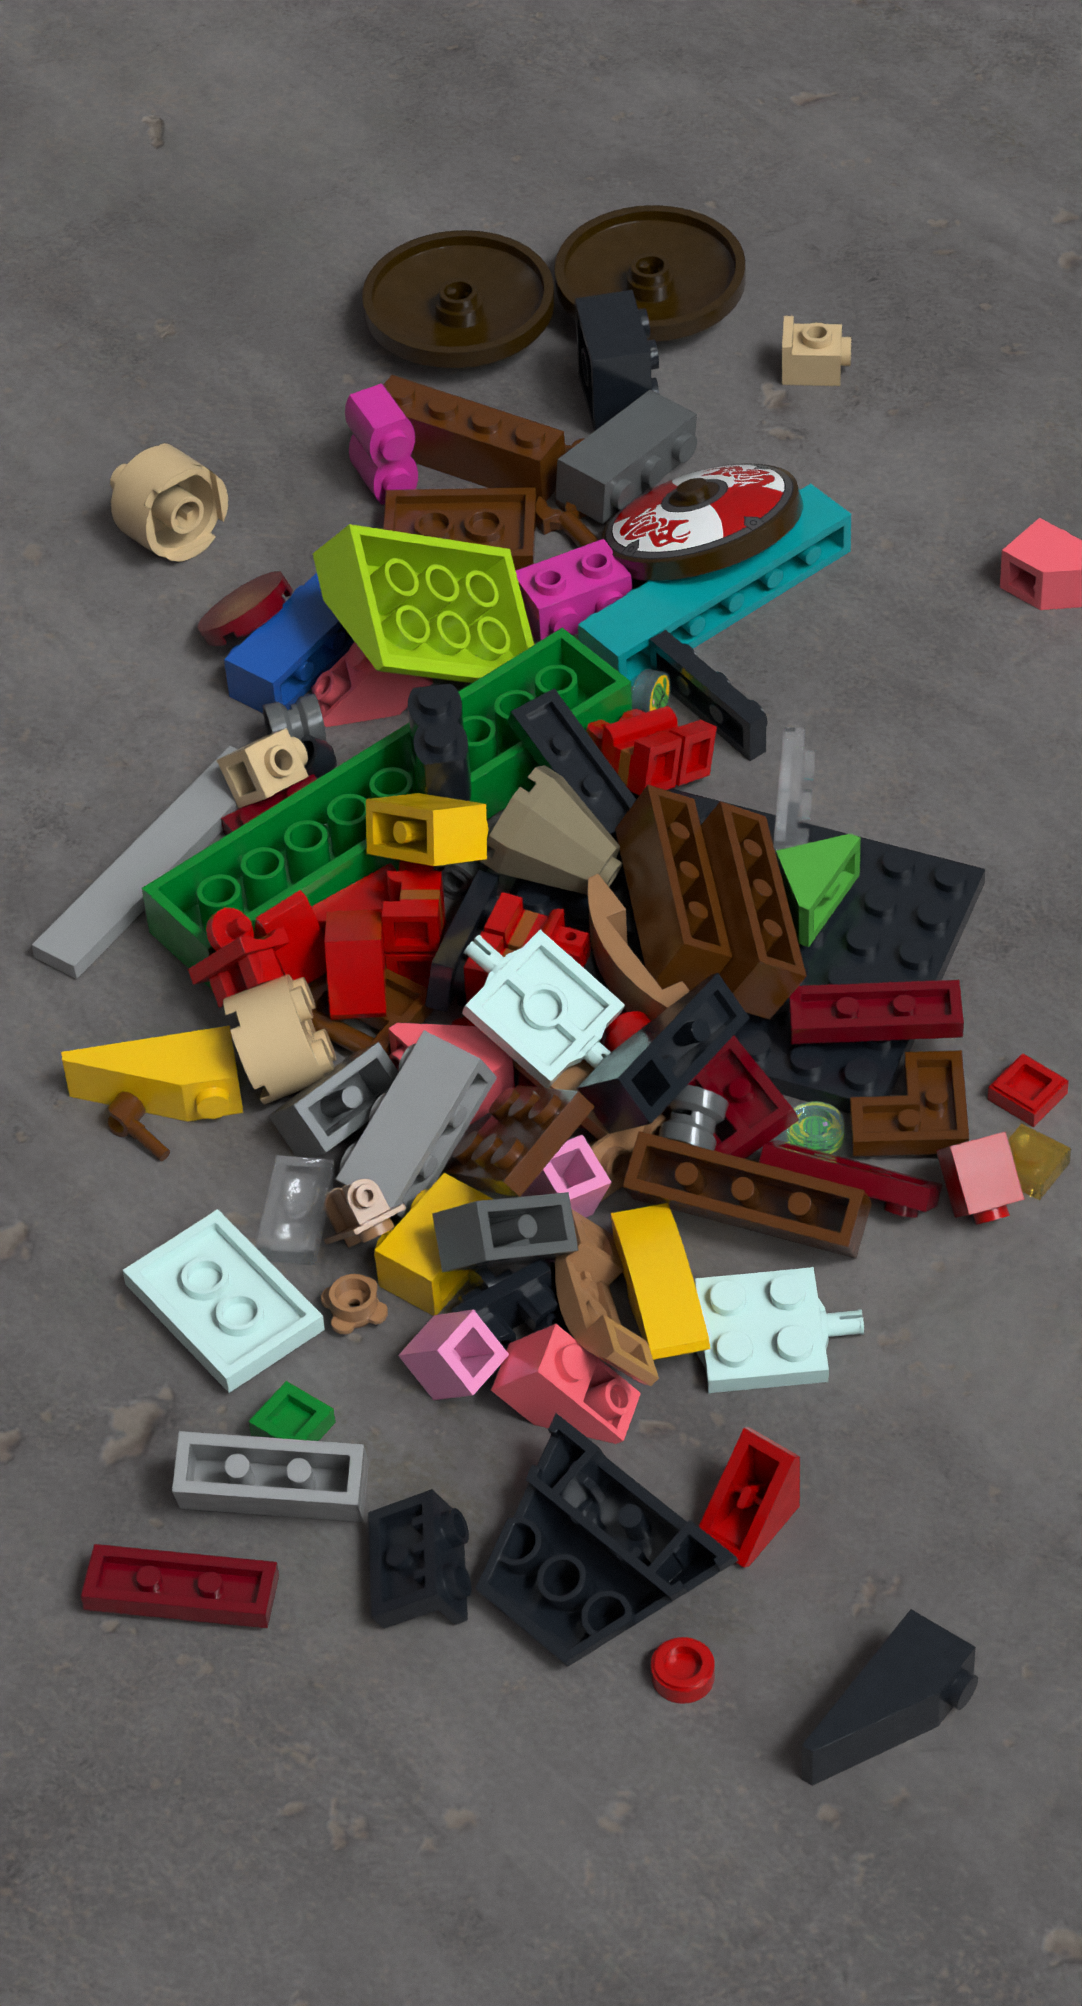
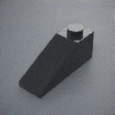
(663, 1056)
(894, 1698)

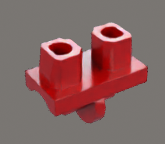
(239, 957)

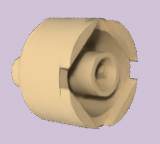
(168, 502)
(279, 1038)

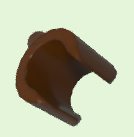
(124, 1119)

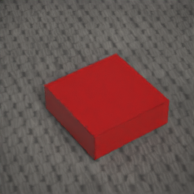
(1028, 1090)

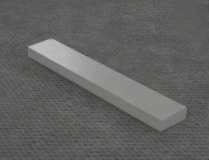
(116, 894)

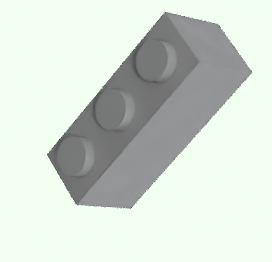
(418, 1120)
(270, 1476)

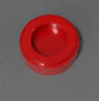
(683, 1670)

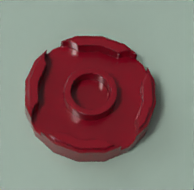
(245, 608)

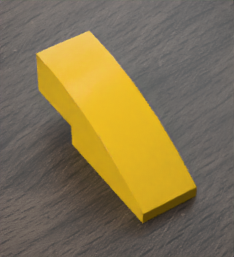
(659, 1281)

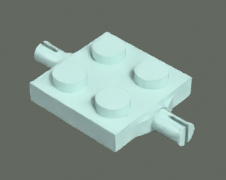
(541, 1007)
(768, 1330)

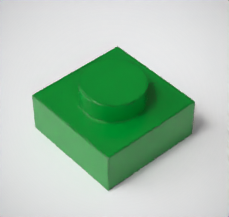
(292, 1415)

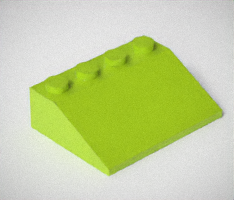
(424, 602)

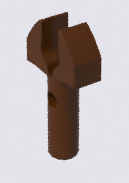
(567, 521)

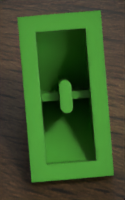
(817, 880)

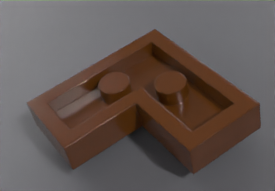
(923, 1120)

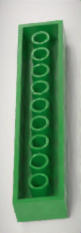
(319, 832)

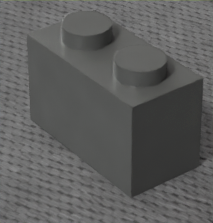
(336, 1103)
(505, 1231)

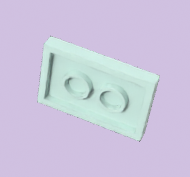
(223, 1300)

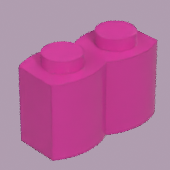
(381, 441)

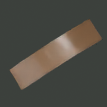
(617, 962)
(589, 1307)

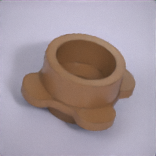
(349, 1291)

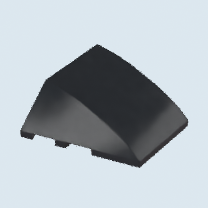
(591, 1551)

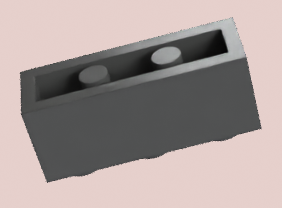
(626, 456)

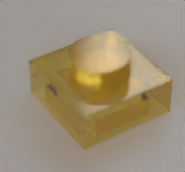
(1037, 1160)

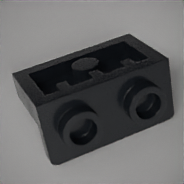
(418, 1560)

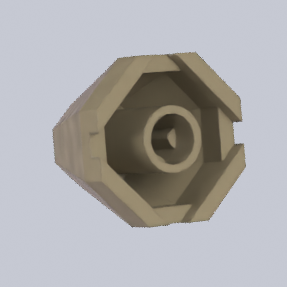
(552, 837)

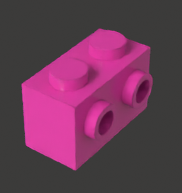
(571, 588)

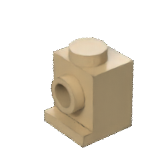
(813, 353)
(271, 764)

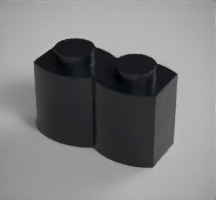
(439, 742)

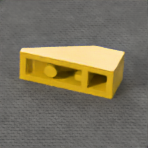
(172, 1075)

